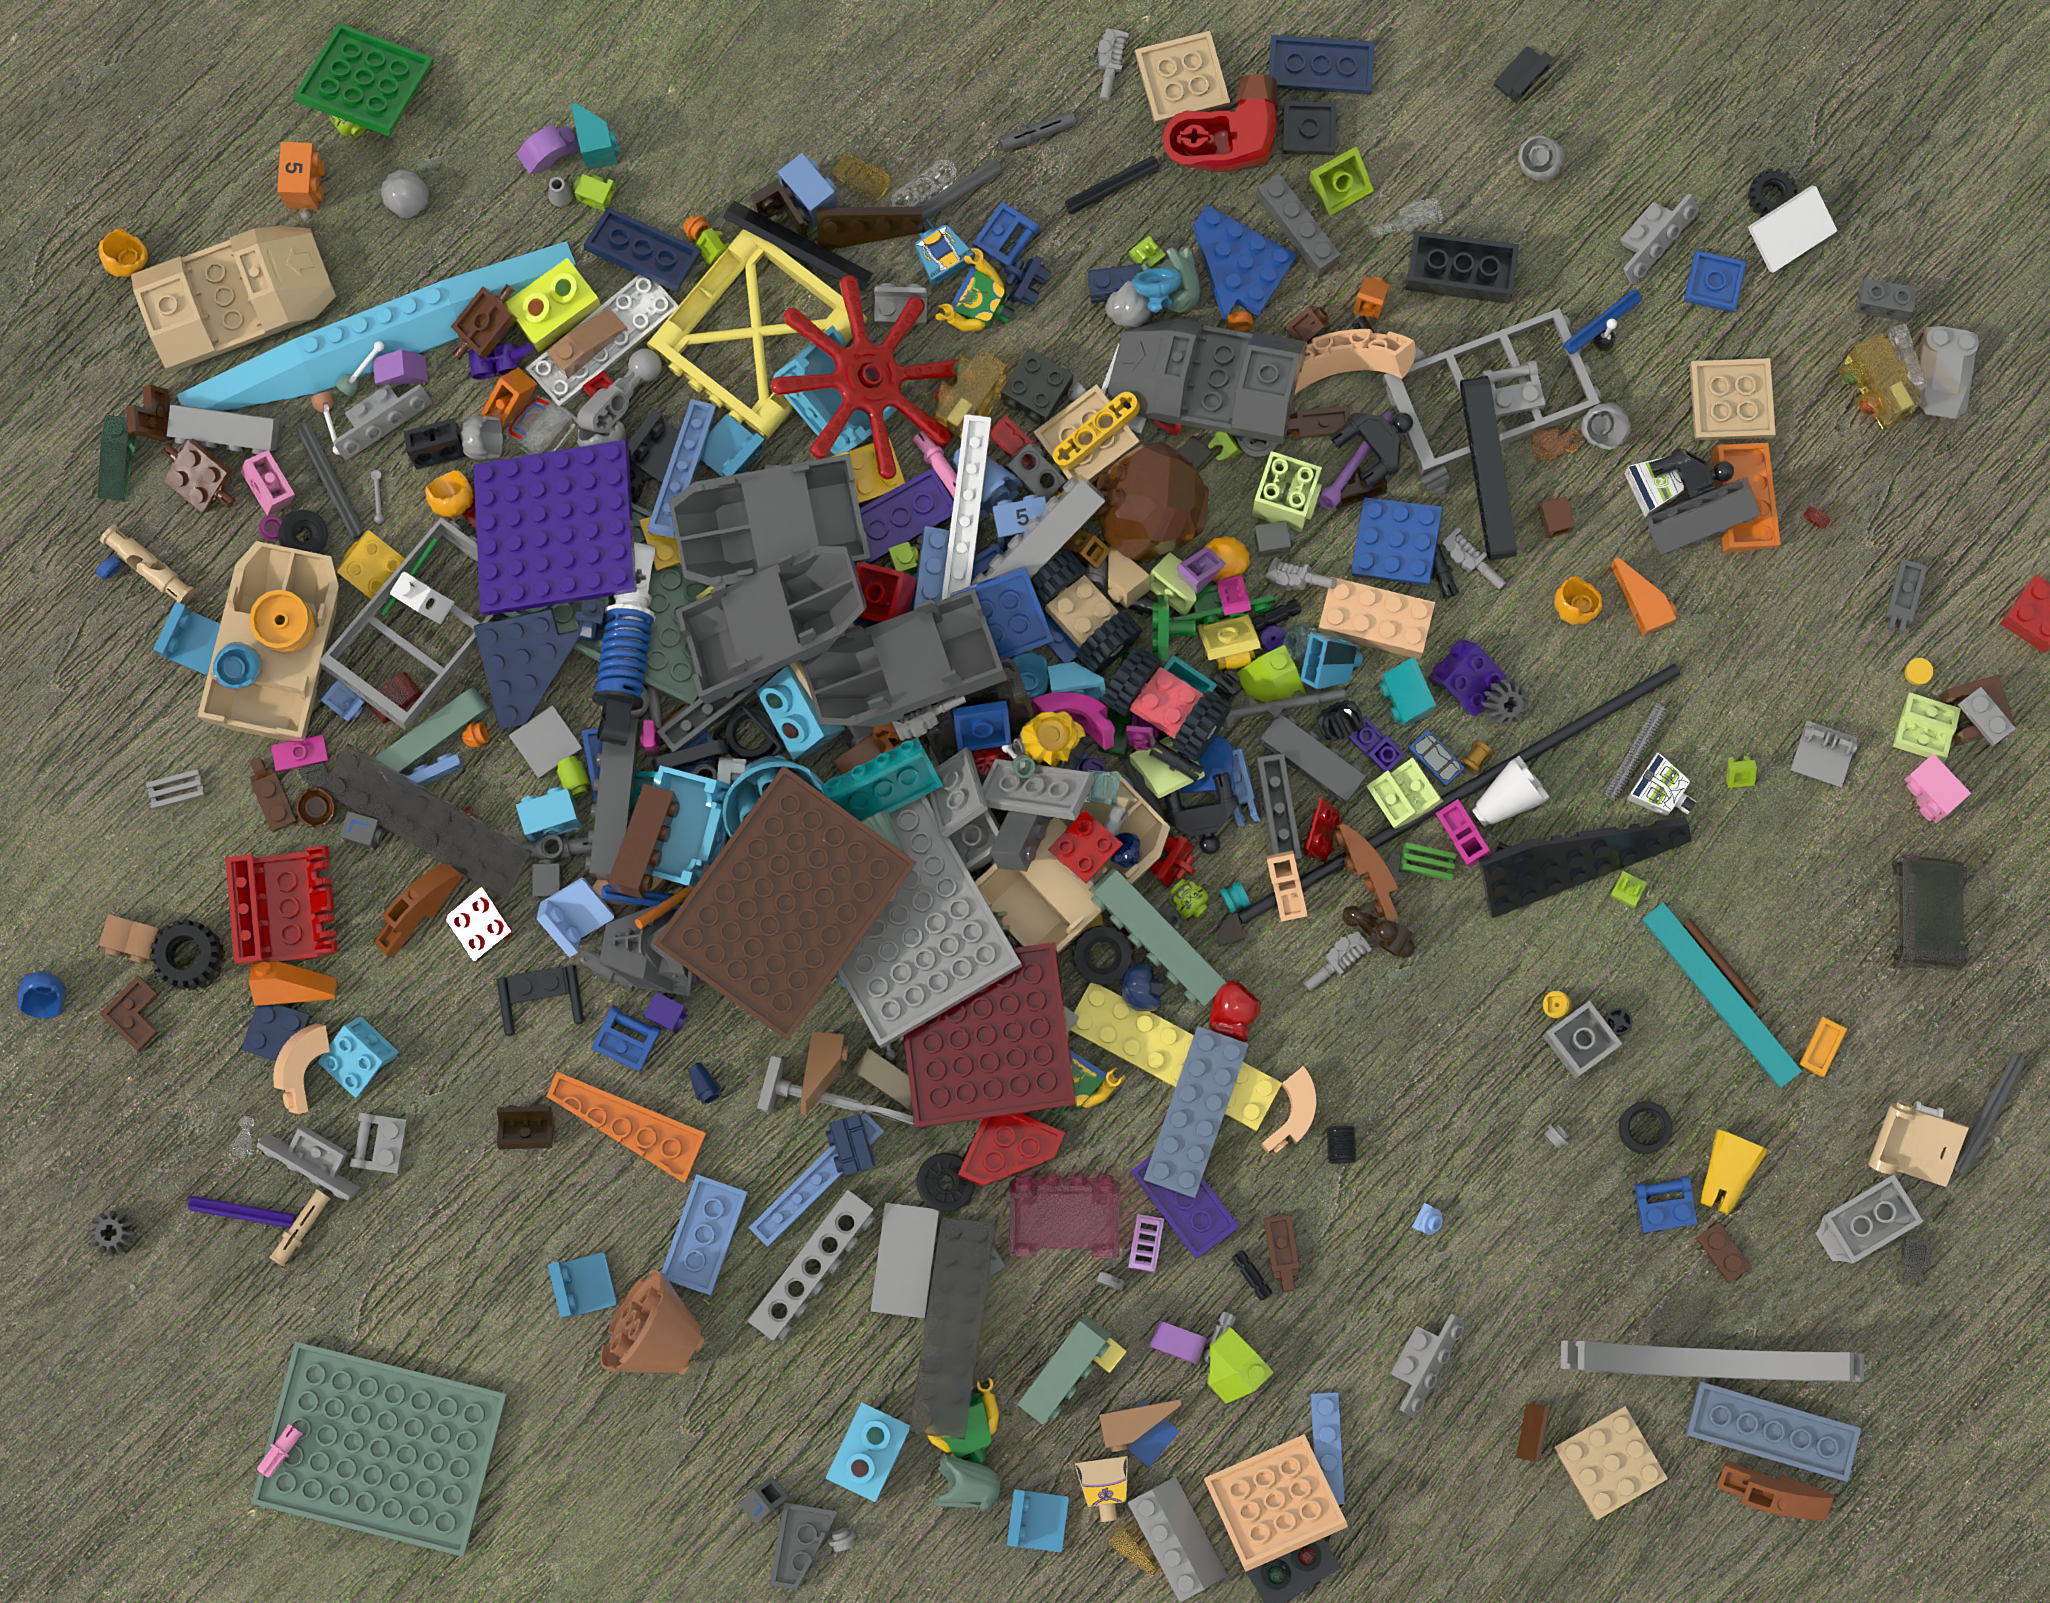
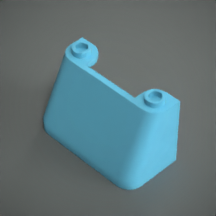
(820, 405)
(697, 830)

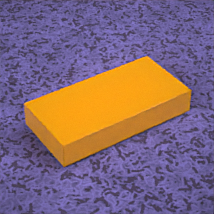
(1822, 1047)

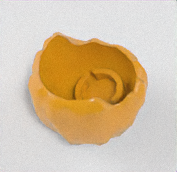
(122, 253)
(450, 494)
(1233, 554)
(1577, 601)

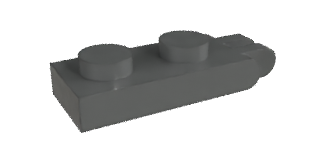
(1905, 593)

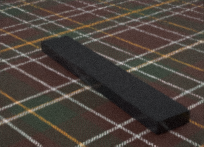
(795, 244)

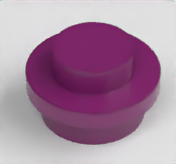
(269, 528)

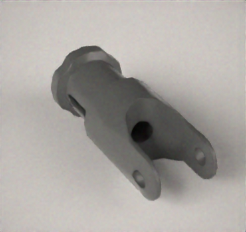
(592, 961)

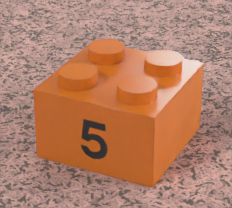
(300, 176)

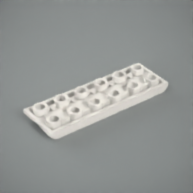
(640, 306)

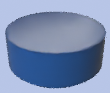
(108, 567)

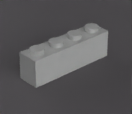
(223, 427)

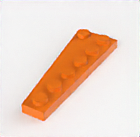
(645, 1132)

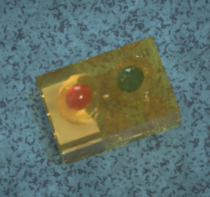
(1881, 380)
(973, 394)

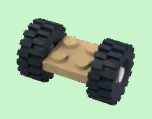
(1084, 612)

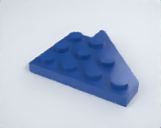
(1240, 262)

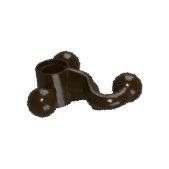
(1385, 933)

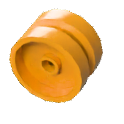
(268, 624)

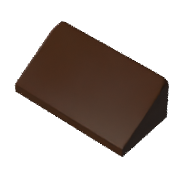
(1533, 1432)

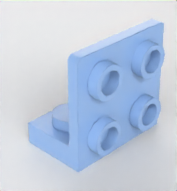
(573, 914)

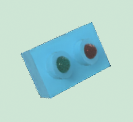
(795, 715)
(868, 1452)

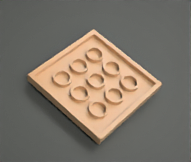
(1275, 1502)

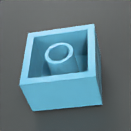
(549, 814)

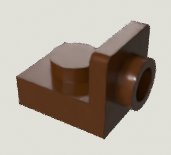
(1308, 323)

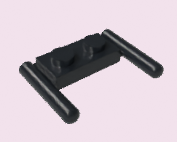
(539, 986)

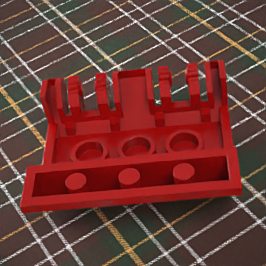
(280, 907)

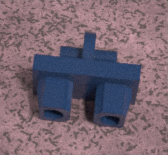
(1021, 289)
(590, 619)

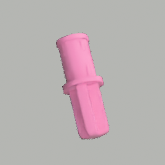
(279, 1451)

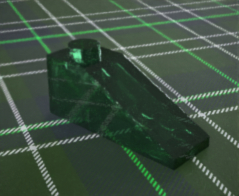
(115, 458)

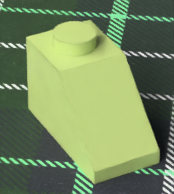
(1165, 581)

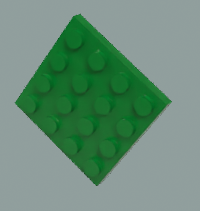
(363, 79)

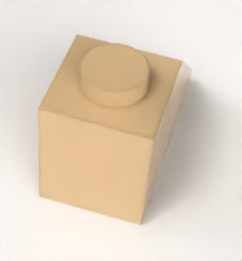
(1125, 579)

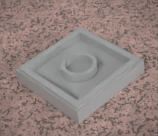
(545, 742)

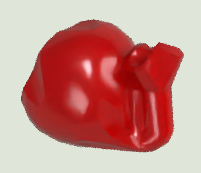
(1233, 1010)

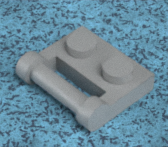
(1516, 397)
(388, 1143)

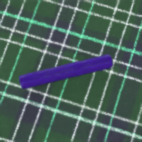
(241, 1212)

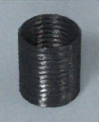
(1341, 1144)

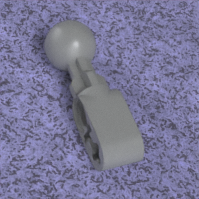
(612, 402)

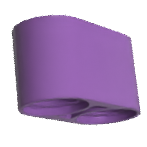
(1178, 1342)

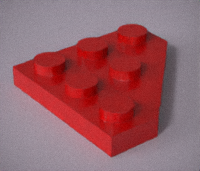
(1008, 1147)

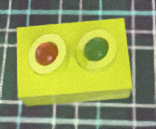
(553, 305)

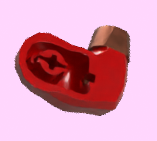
(1227, 138)

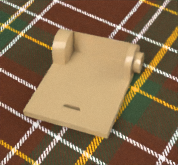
(1915, 1141)

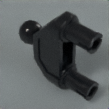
(1381, 439)
(1693, 470)
(1205, 817)

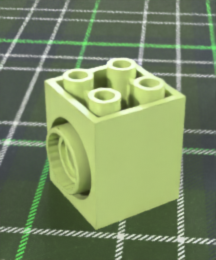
(1287, 491)

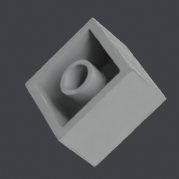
(1582, 1039)

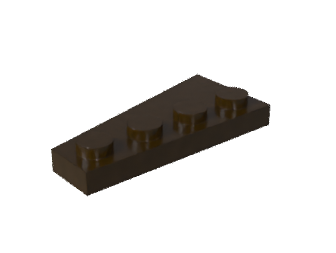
(860, 225)

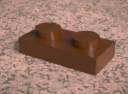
(1723, 1252)

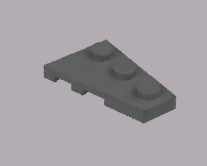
(798, 1542)

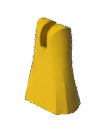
(1730, 1169)

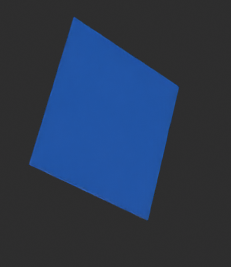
(1154, 1441)

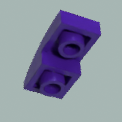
(1376, 746)

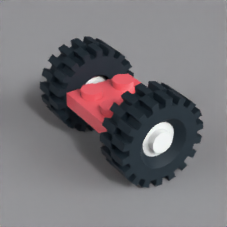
(1167, 703)

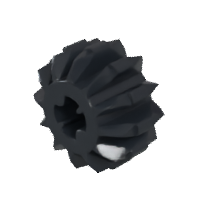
(1340, 720)

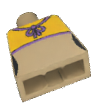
(1104, 1484)

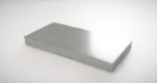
(1045, 793)
(904, 1260)

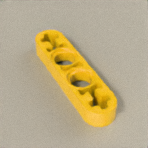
(1093, 427)

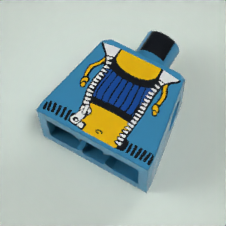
(941, 253)

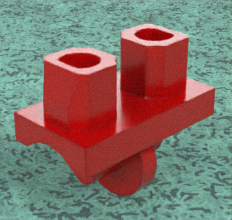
(1176, 863)

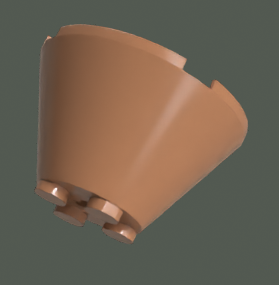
(652, 1330)

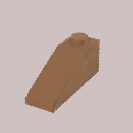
(585, 342)
(822, 1066)
(1128, 1425)

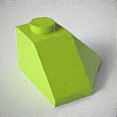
(1271, 677)
(1235, 1367)

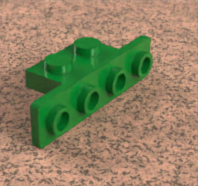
(1209, 607)

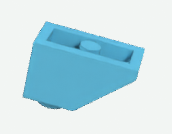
(1076, 679)

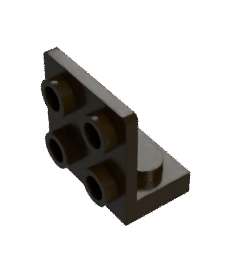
(774, 196)

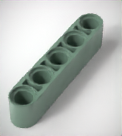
(435, 732)

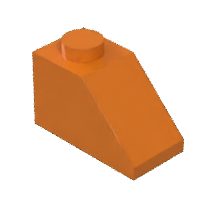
(1371, 297)
(509, 396)

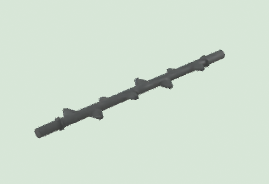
(1274, 708)

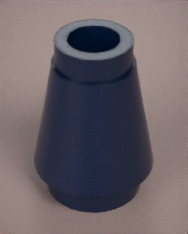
(704, 1084)

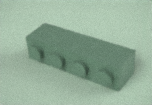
(1064, 1370)

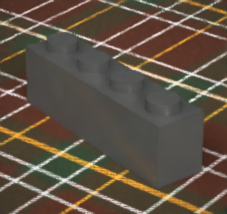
(1298, 225)
(1703, 516)
(1313, 759)
(1278, 805)

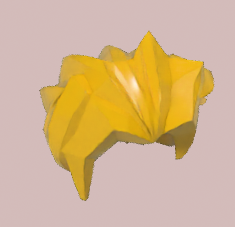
(1051, 737)

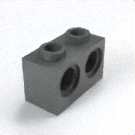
(1885, 299)
(1031, 477)

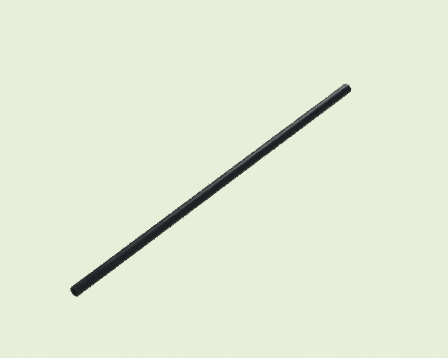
(1478, 782)

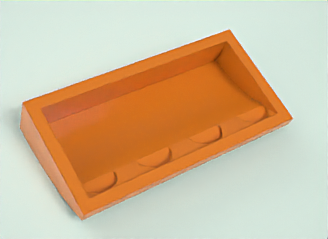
(1754, 463)

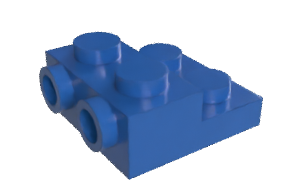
(982, 726)

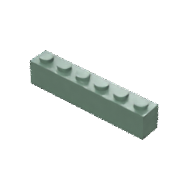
(1157, 936)

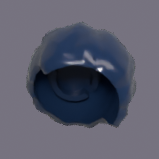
(1141, 988)

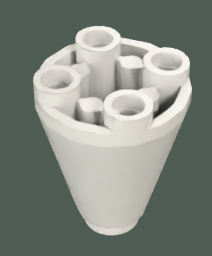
(1510, 794)

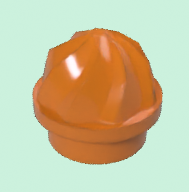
(695, 226)
(475, 735)

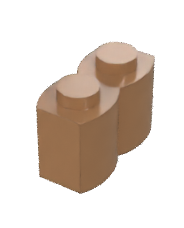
(128, 938)

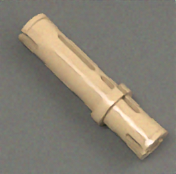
(281, 1255)

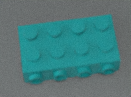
(885, 782)

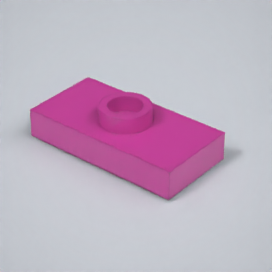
(1233, 595)
(650, 738)
(300, 753)

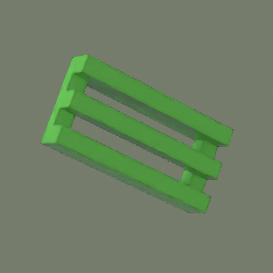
(1447, 875)

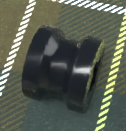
(1620, 1018)

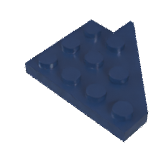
(521, 661)

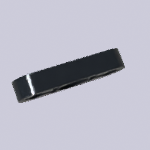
(692, 755)

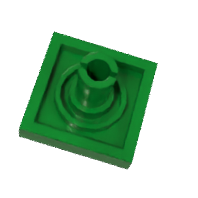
(1167, 627)

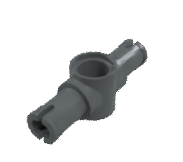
(567, 847)

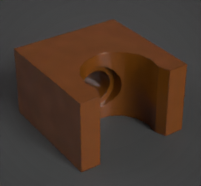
(1994, 689)

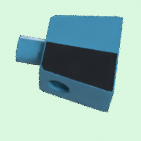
(1329, 661)

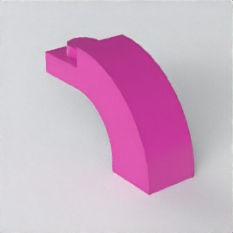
(1083, 710)
(1463, 833)

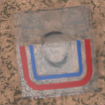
(539, 426)

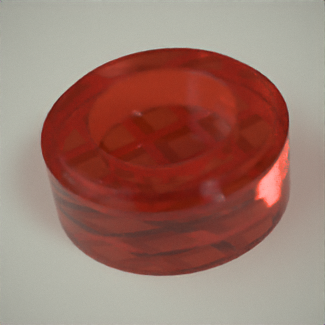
(1816, 517)

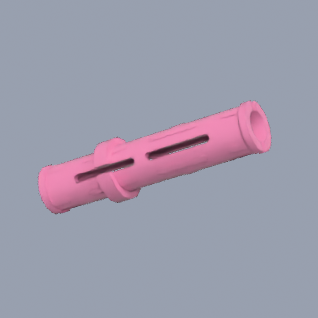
(934, 456)

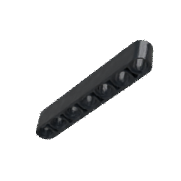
(1488, 468)

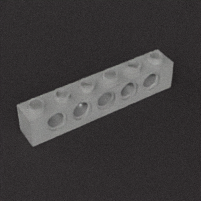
(763, 1316)

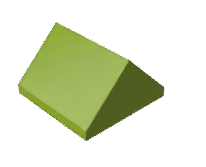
(1340, 181)

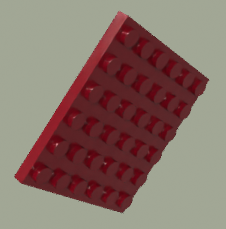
(995, 1049)

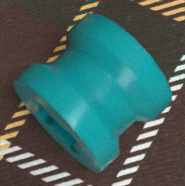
(1234, 897)

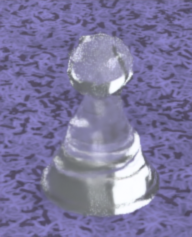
(243, 1144)

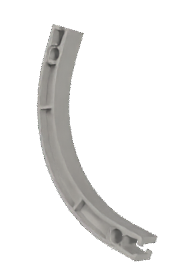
(1712, 1362)

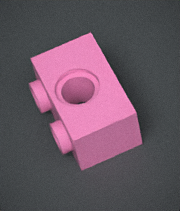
(267, 482)

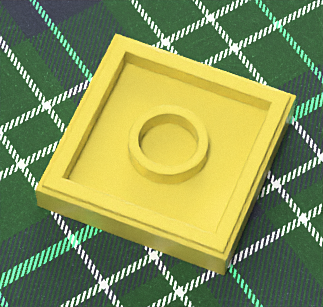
(1228, 637)

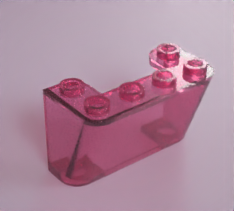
(1064, 1214)

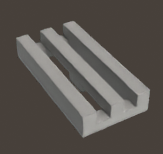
(174, 779)

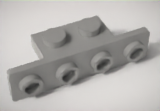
(1654, 233)
(378, 417)
(314, 1158)
(1423, 1360)

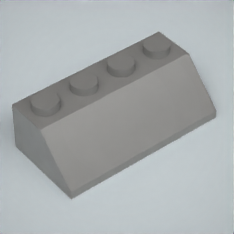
(1177, 1539)

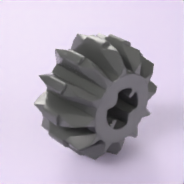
(1505, 702)
(113, 1243)

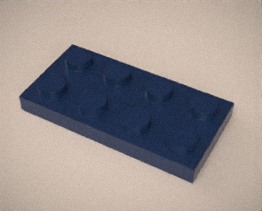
(1321, 64)
(642, 249)

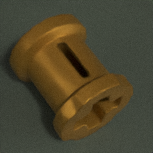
(1476, 757)

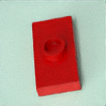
(1010, 438)

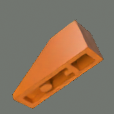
(1646, 602)
(288, 984)

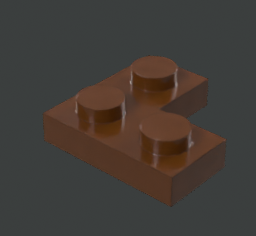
(153, 418)
(125, 1013)

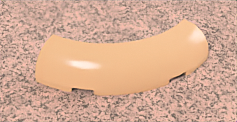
(1356, 351)

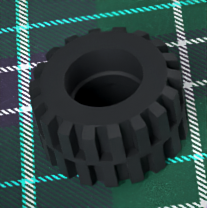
(169, 942)

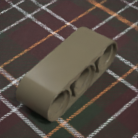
(884, 1077)

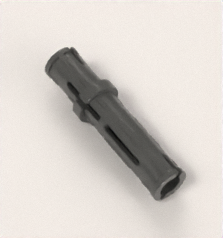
(1026, 135)

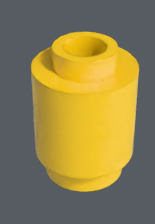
(1236, 660)

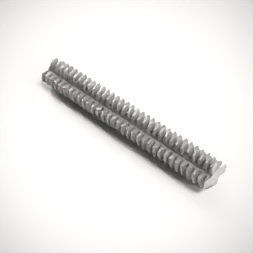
(1636, 751)

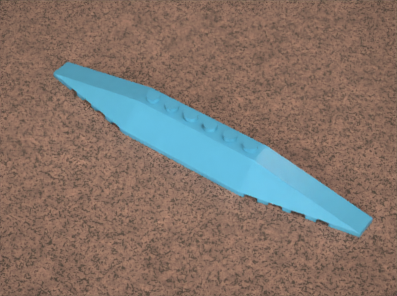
(408, 323)

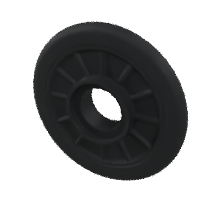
(931, 1191)

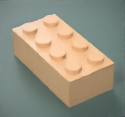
(1376, 618)

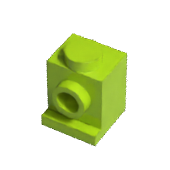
(594, 191)
(905, 558)

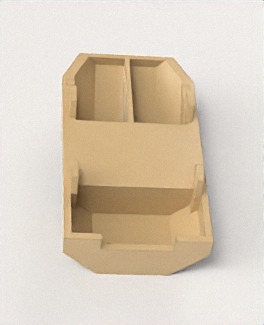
(232, 293)
(285, 691)
(1048, 900)

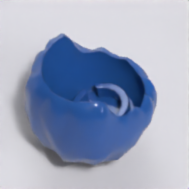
(41, 995)

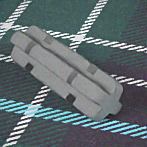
(1226, 1320)

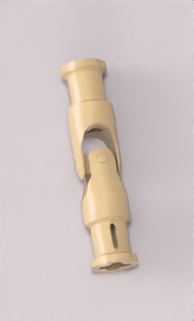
(150, 567)

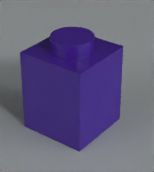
(666, 1013)

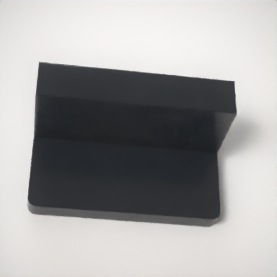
(1523, 73)

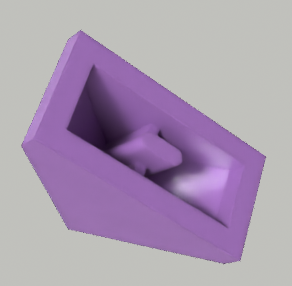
(400, 368)
(1200, 569)

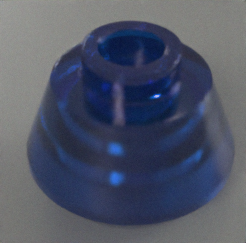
(1129, 852)

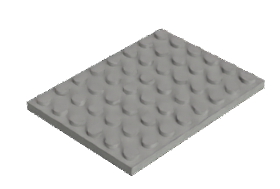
(929, 941)

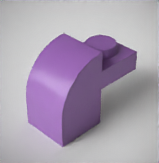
(545, 147)

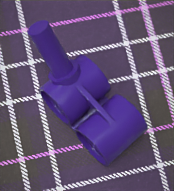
(502, 361)

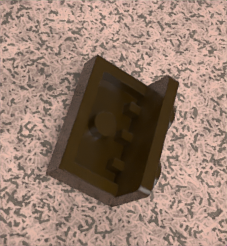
(525, 1127)

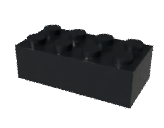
(1462, 267)

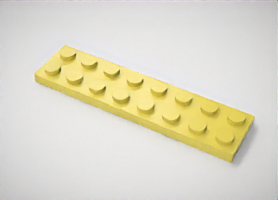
(1162, 1050)

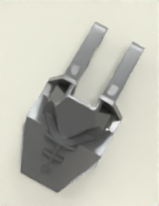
(638, 961)

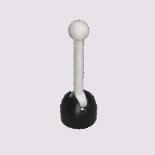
(1604, 341)

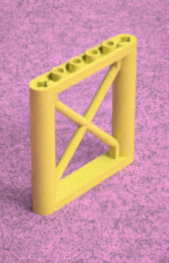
(676, 330)

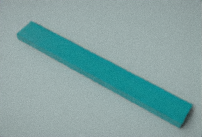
(1721, 995)

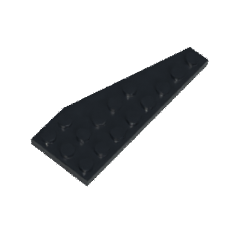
(1545, 868)

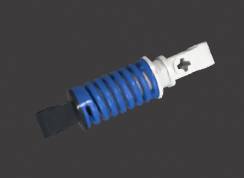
(625, 654)

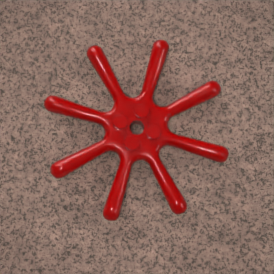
(855, 387)

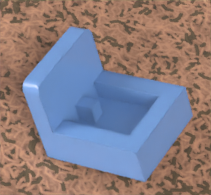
(342, 701)

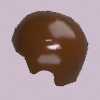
(316, 807)

